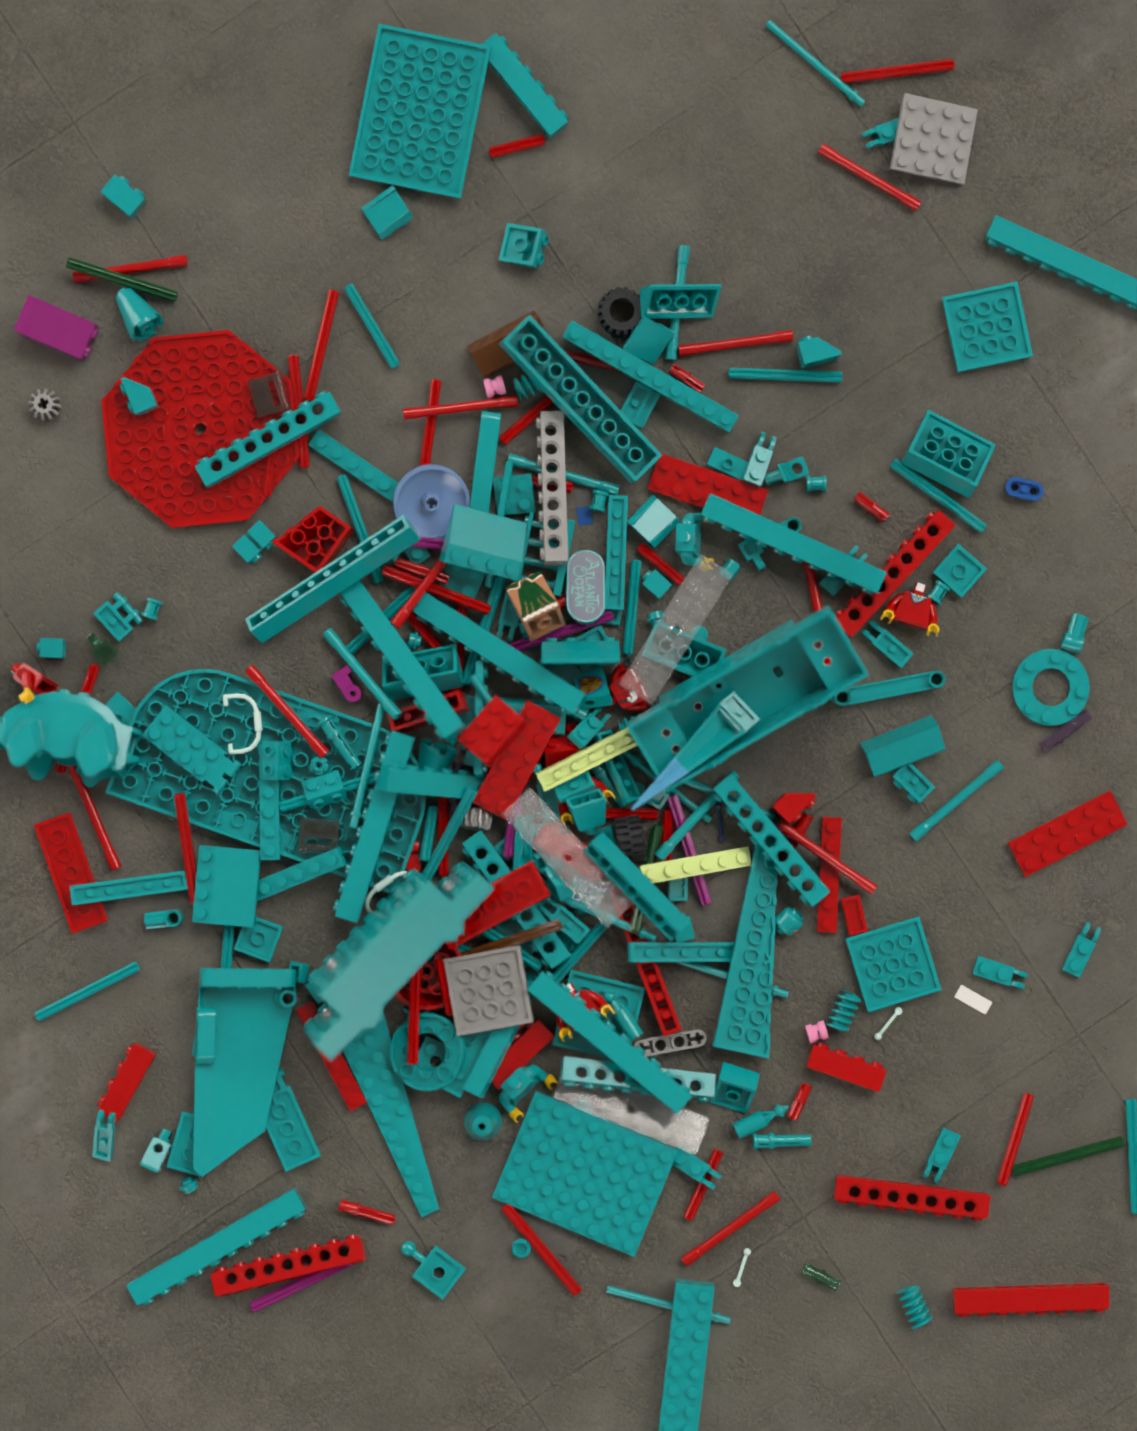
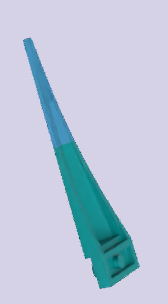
(723, 727)

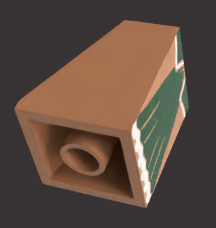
(535, 606)

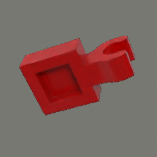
(413, 861)

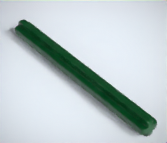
(121, 279)
(653, 846)
(1068, 1156)

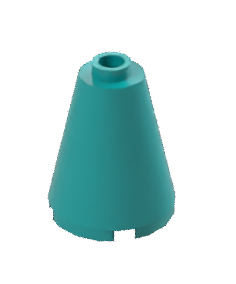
(138, 315)
(435, 754)
(483, 1113)

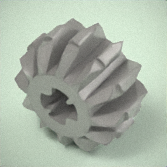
(38, 402)
(477, 819)

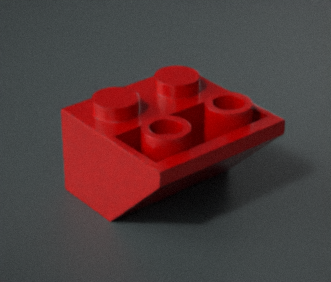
(561, 746)
(791, 804)

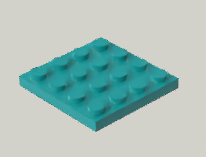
(987, 327)
(893, 964)
(627, 995)

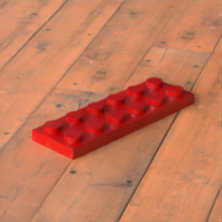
(694, 484)
(515, 765)
(1067, 833)
(69, 868)
(510, 896)

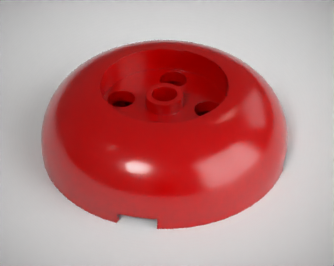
(431, 996)

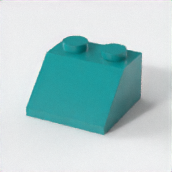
(815, 352)
(735, 1087)

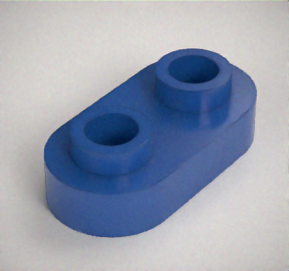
(1024, 487)

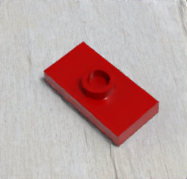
(854, 915)

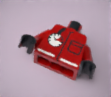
(622, 696)

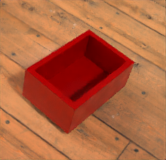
(492, 731)

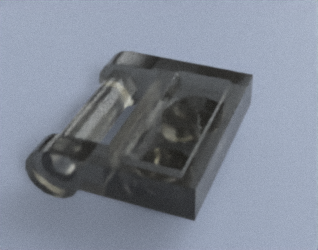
(263, 397)
(318, 829)

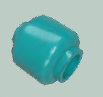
(789, 921)

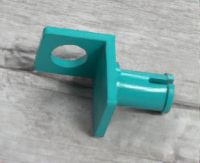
(786, 473)

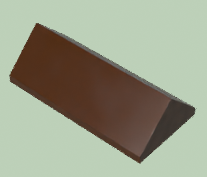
(489, 354)

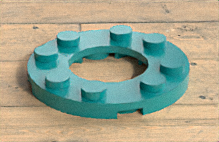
(1023, 690)
(452, 1063)

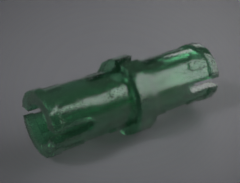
(821, 1276)

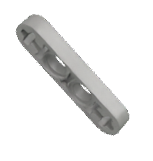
(669, 1042)

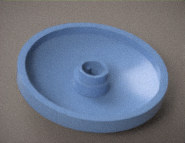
(428, 498)

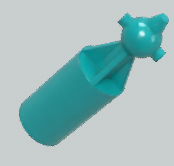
(622, 1016)
(757, 1120)

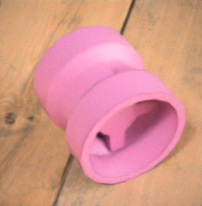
(494, 386)
(812, 1034)

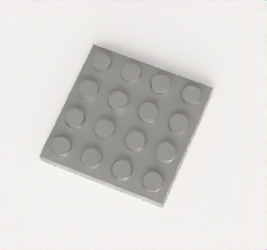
(933, 139)
(488, 990)

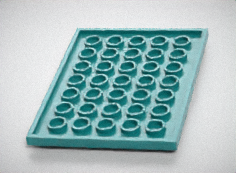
(420, 111)
(585, 1173)

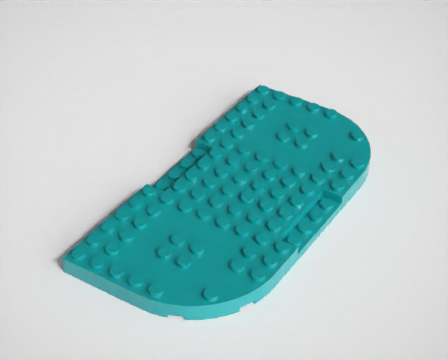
(236, 809)

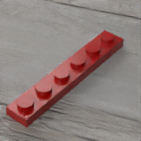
(829, 876)
(337, 1067)

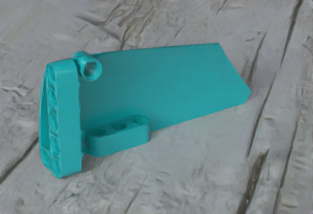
(236, 1057)

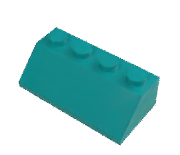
(440, 664)

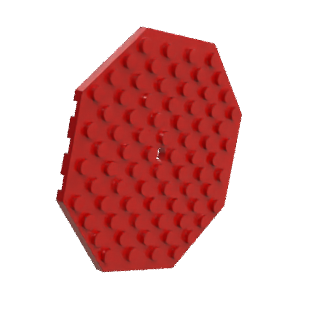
(194, 383)

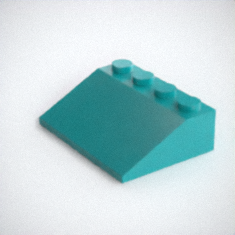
(948, 454)
(484, 542)
(580, 652)
(226, 886)

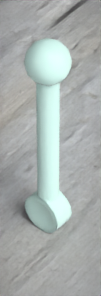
(898, 1011)
(737, 1282)

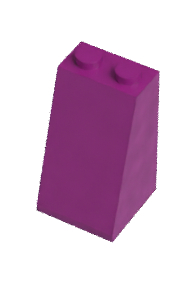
(56, 328)

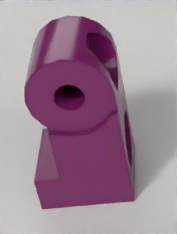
(347, 687)

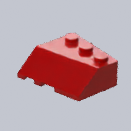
(315, 539)

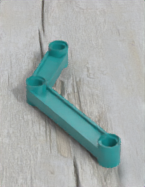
(890, 688)

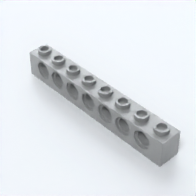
(555, 421)

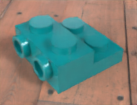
(523, 246)

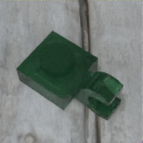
(103, 649)

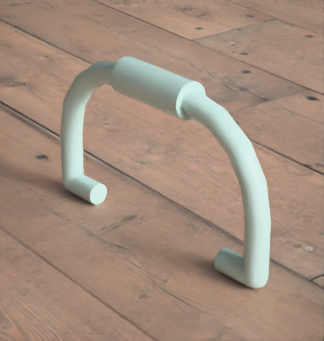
(257, 722)
(379, 886)

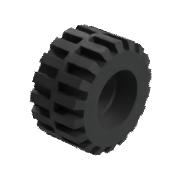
(605, 305)
(631, 838)

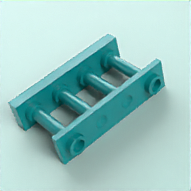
(554, 585)

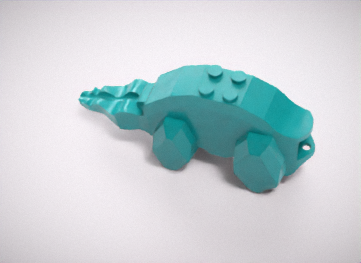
(72, 733)

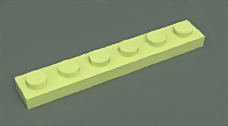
(586, 759)
(697, 865)

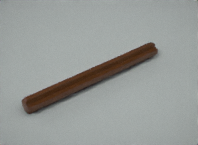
(518, 938)

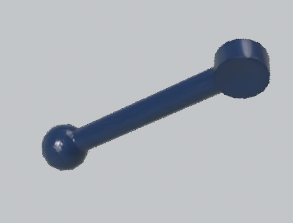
(721, 837)

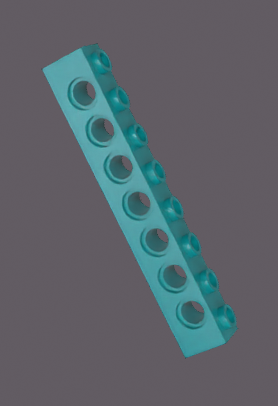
(279, 440)
(480, 841)
(818, 889)
(568, 1076)

